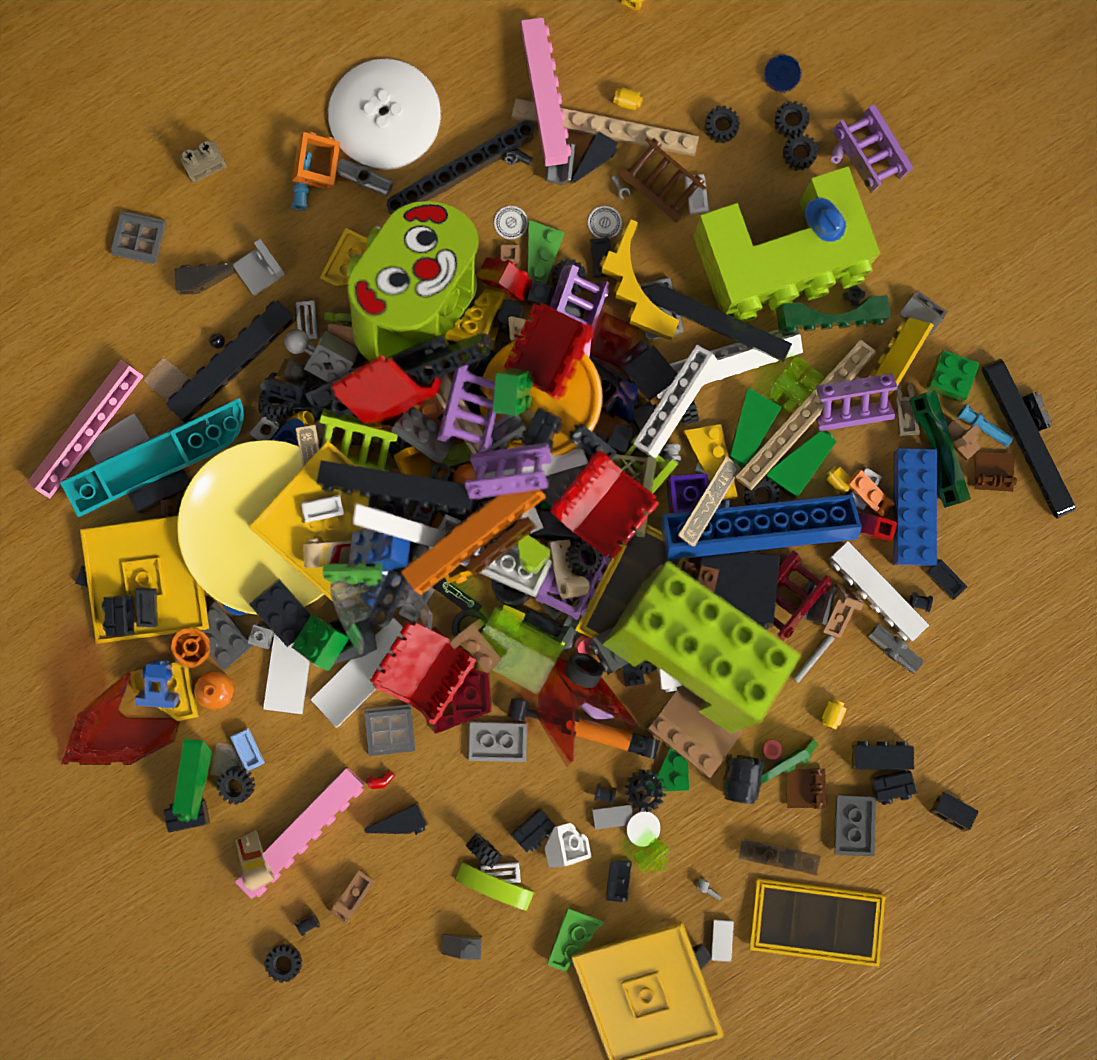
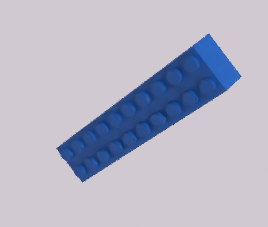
(766, 527)

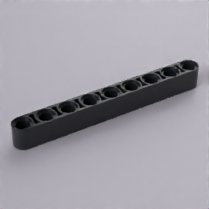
(466, 161)
(437, 365)
(1028, 438)
(397, 591)

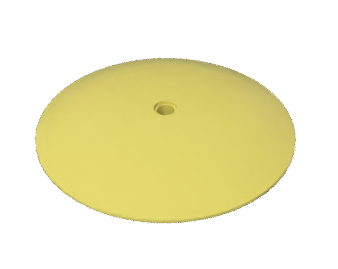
(215, 520)

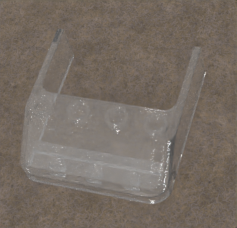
(357, 600)

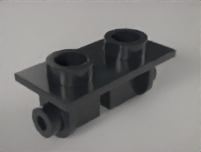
(1034, 404)

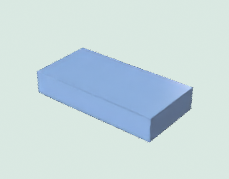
(247, 749)

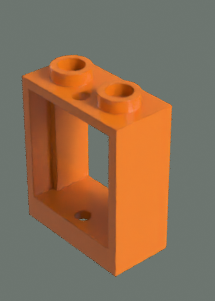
(311, 178)

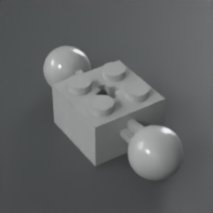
(327, 359)

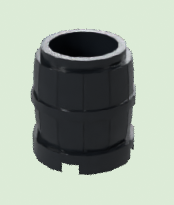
(742, 779)

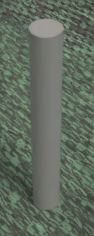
(813, 658)

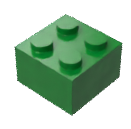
(952, 376)
(513, 391)
(320, 642)

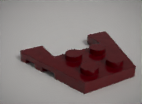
(469, 701)

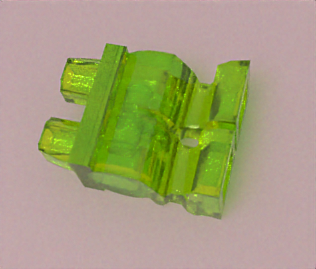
(794, 390)

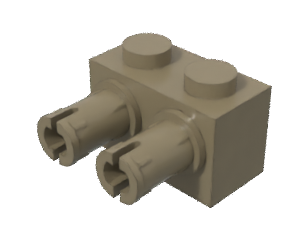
(203, 161)

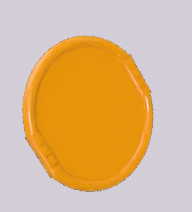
(579, 404)

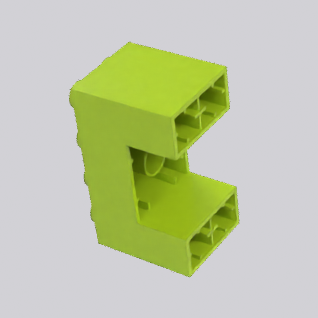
(784, 268)
(703, 647)

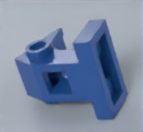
(158, 672)

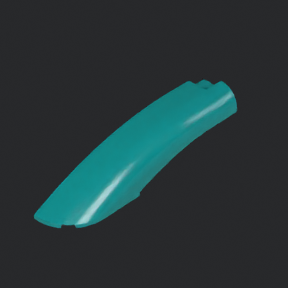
(154, 458)

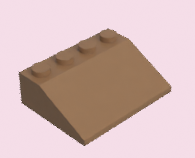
(691, 733)

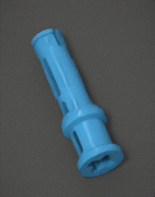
(301, 190)
(988, 428)

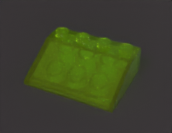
(524, 649)

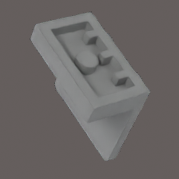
(258, 269)

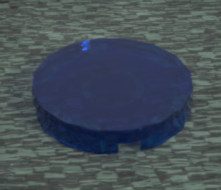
(782, 73)

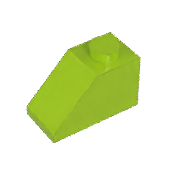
(532, 554)

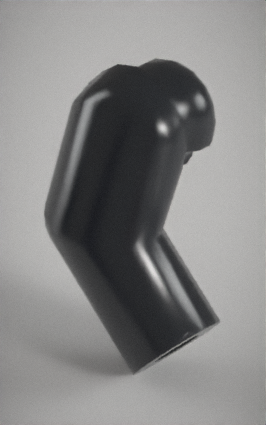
(518, 156)

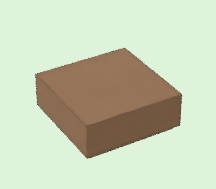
(510, 252)

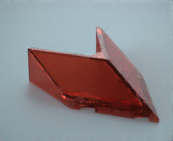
(558, 707)
(108, 736)

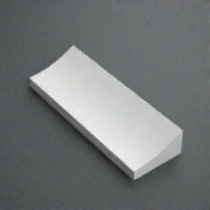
(507, 567)
(352, 683)

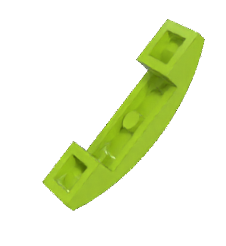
(494, 887)

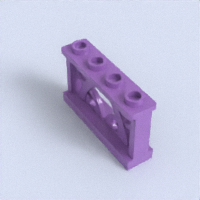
(550, 586)

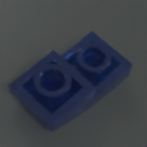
(626, 398)

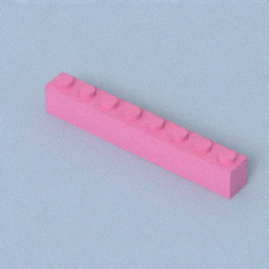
(544, 92)
(85, 429)
(308, 826)

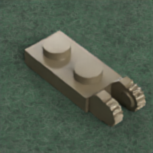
(907, 423)

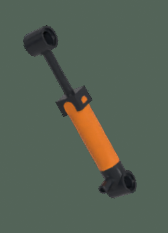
(595, 732)

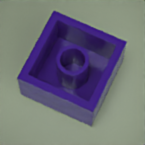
(685, 492)

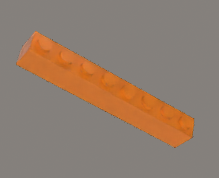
(469, 538)

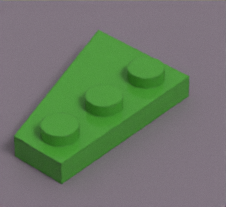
(542, 251)
(361, 573)
(572, 936)

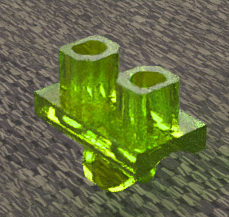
(646, 863)

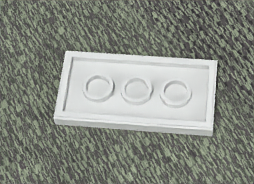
(286, 679)

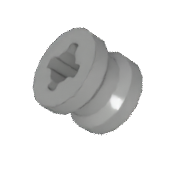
(671, 451)

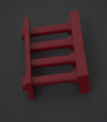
(791, 564)

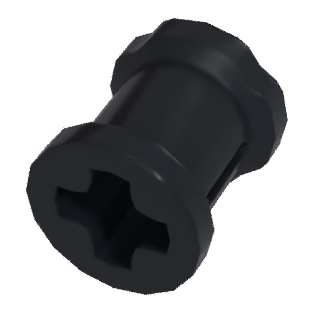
(921, 602)
(605, 794)
(307, 923)

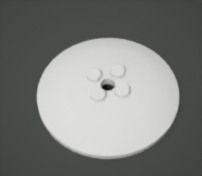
(391, 138)

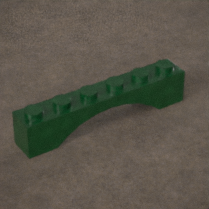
(798, 316)
(950, 476)

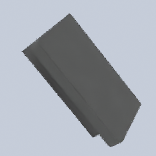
(560, 173)
(923, 309)

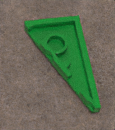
(790, 761)
(674, 772)

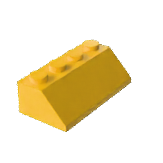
(902, 349)

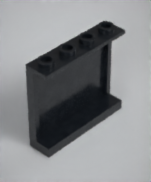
(747, 583)

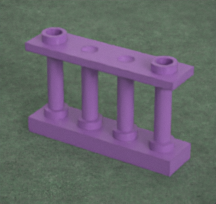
(885, 140)
(563, 294)
(453, 411)
(856, 415)
(507, 459)

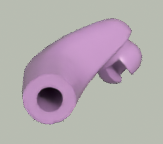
(839, 152)
(595, 712)

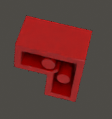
(505, 277)

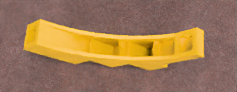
(645, 314)

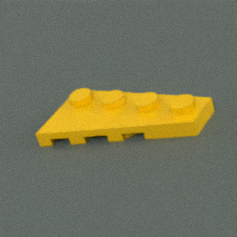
(478, 318)
(711, 450)

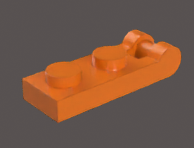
(869, 493)

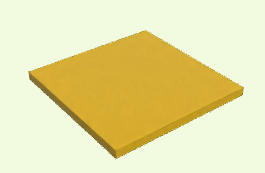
(284, 524)
(142, 556)
(647, 994)

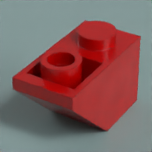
(877, 527)

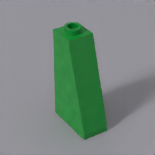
(753, 424)
(799, 467)
(191, 778)

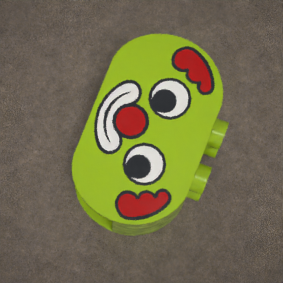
(412, 278)

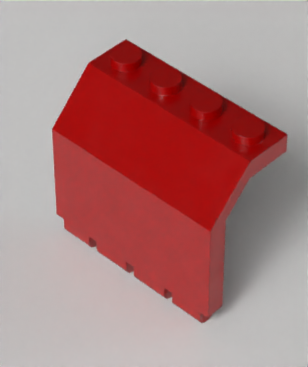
(550, 349)
(382, 391)
(604, 505)
(423, 670)

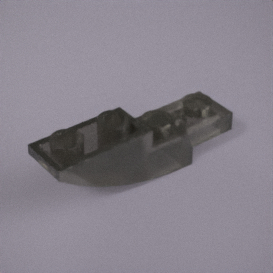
(779, 856)

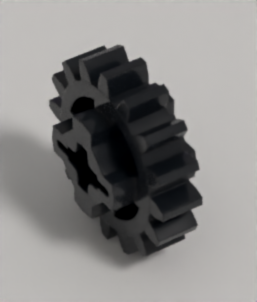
(649, 783)

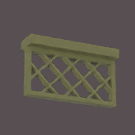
(646, 479)

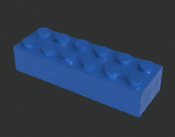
(915, 507)

